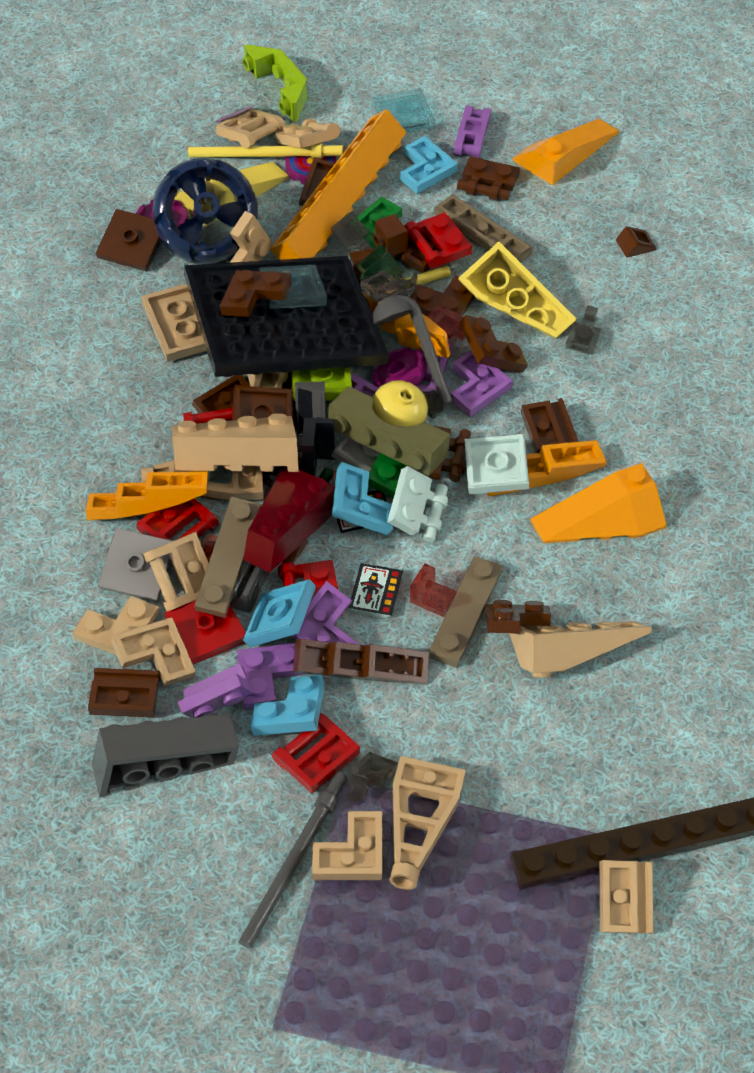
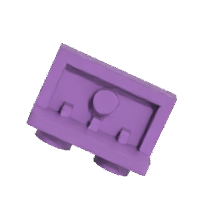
(216, 692)

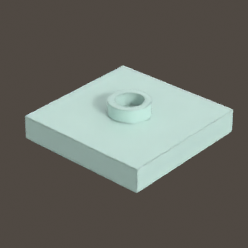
(496, 464)

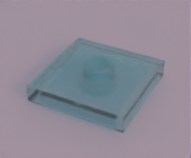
(408, 109)
(305, 287)

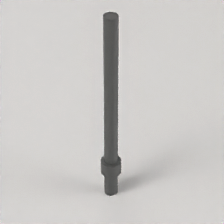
(324, 805)

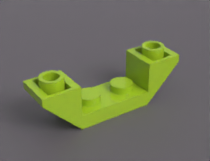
(269, 60)

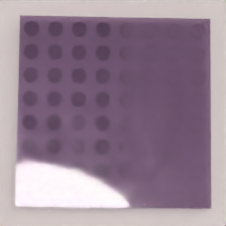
(459, 966)

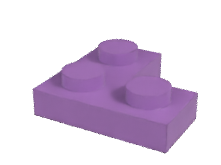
(482, 386)
(322, 615)
(264, 665)

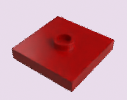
(205, 633)

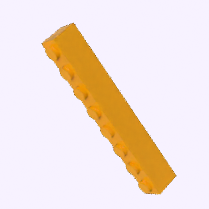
(340, 188)

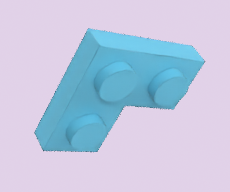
(430, 165)
(354, 504)
(295, 714)

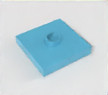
(279, 613)

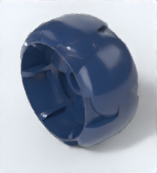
(191, 178)

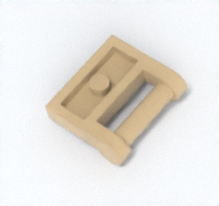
(249, 127)
(307, 134)
(189, 565)

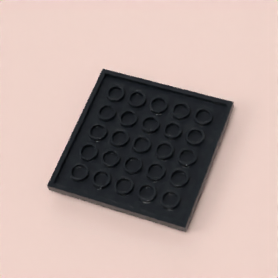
(286, 338)

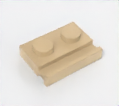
(626, 897)

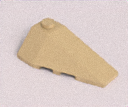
(558, 649)

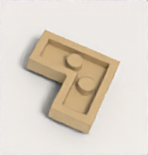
(250, 238)
(98, 629)
(156, 642)
(354, 859)

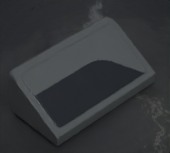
(309, 402)
(249, 588)

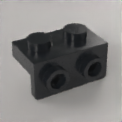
(315, 443)

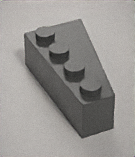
(162, 750)

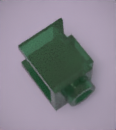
(379, 260)

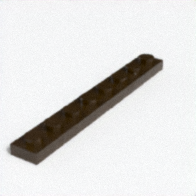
(634, 843)

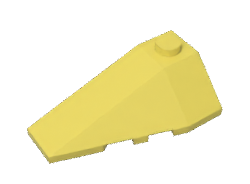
(260, 177)
(511, 288)

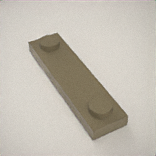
(481, 228)
(226, 558)
(465, 611)

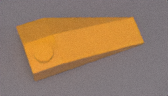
(563, 152)
(612, 507)

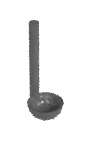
(399, 306)

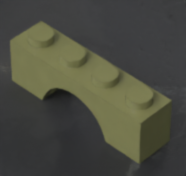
(416, 446)

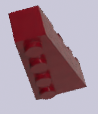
(288, 517)

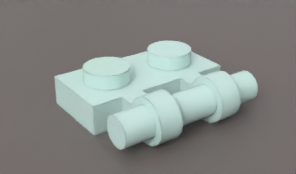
(410, 501)

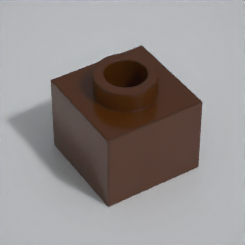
(391, 234)

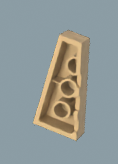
(236, 444)

